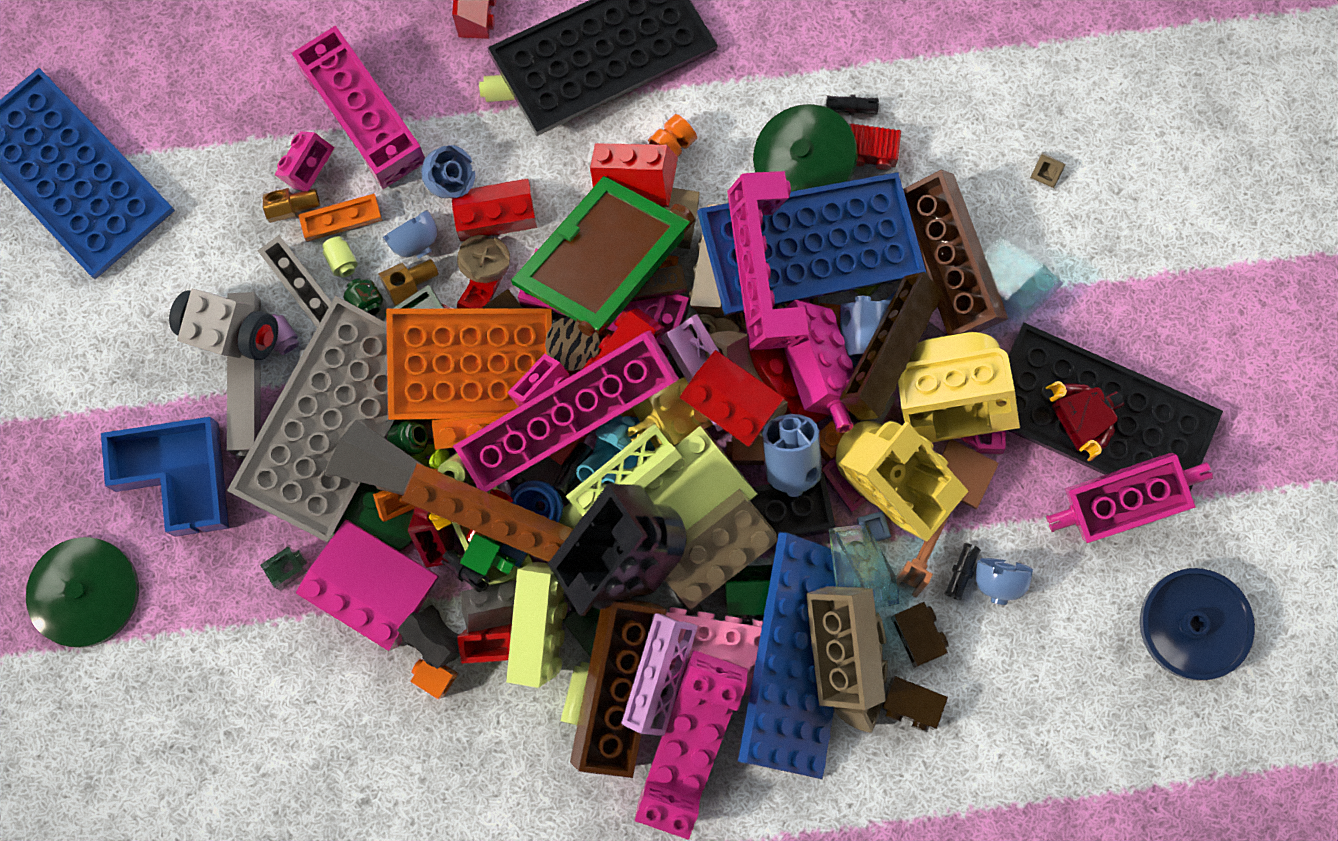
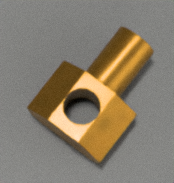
(283, 204)
(410, 277)

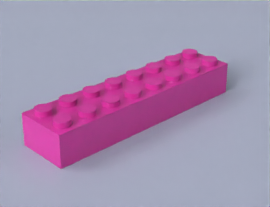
(566, 412)

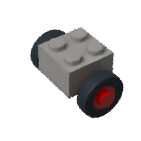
(222, 325)

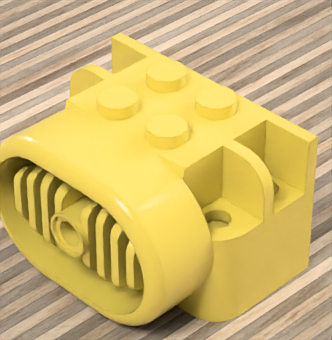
(958, 388)
(899, 475)

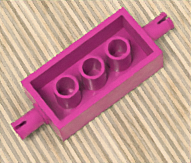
(821, 365)
(1129, 497)

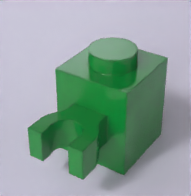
(484, 553)

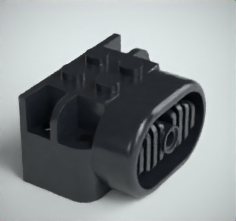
(619, 549)

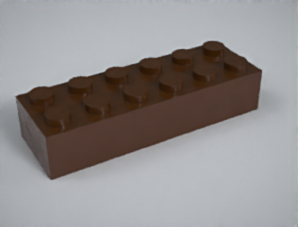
(953, 255)
(600, 739)

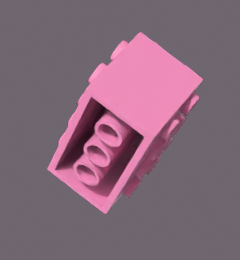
(722, 639)

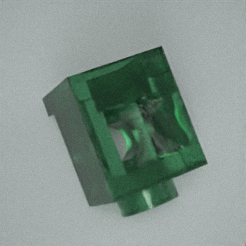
(275, 567)

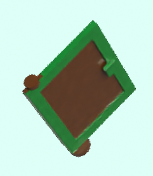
(603, 254)

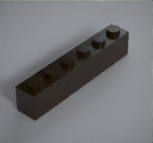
(891, 346)

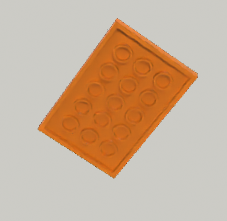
(459, 359)

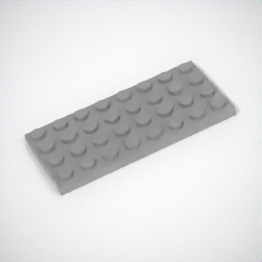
(331, 387)

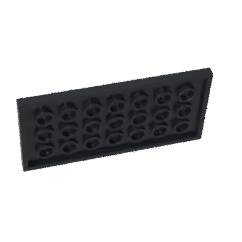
(597, 55)
(1148, 425)

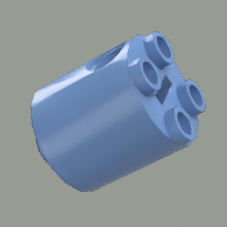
(859, 324)
(792, 453)

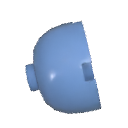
(448, 172)
(413, 236)
(1002, 580)

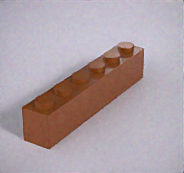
(484, 513)

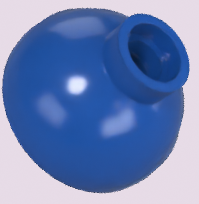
(531, 492)

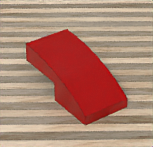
(477, 294)

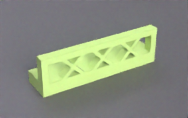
(641, 474)

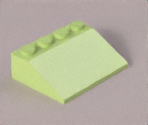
(698, 479)

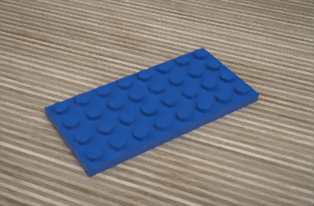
(73, 176)
(822, 241)
(783, 717)

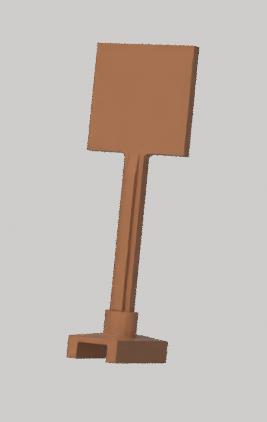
(975, 474)

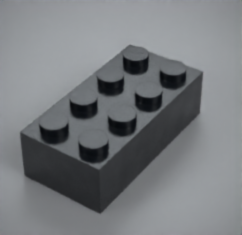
(800, 515)

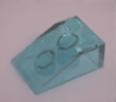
(1020, 280)
(862, 564)

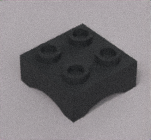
(430, 637)

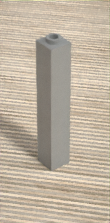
(243, 393)

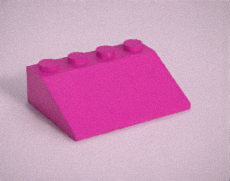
(367, 584)

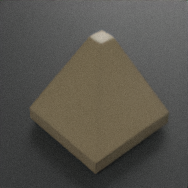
(1047, 170)

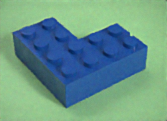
(181, 459)

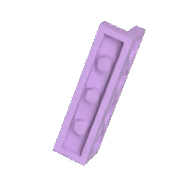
(688, 350)
(655, 675)

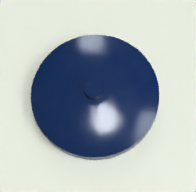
(1197, 624)

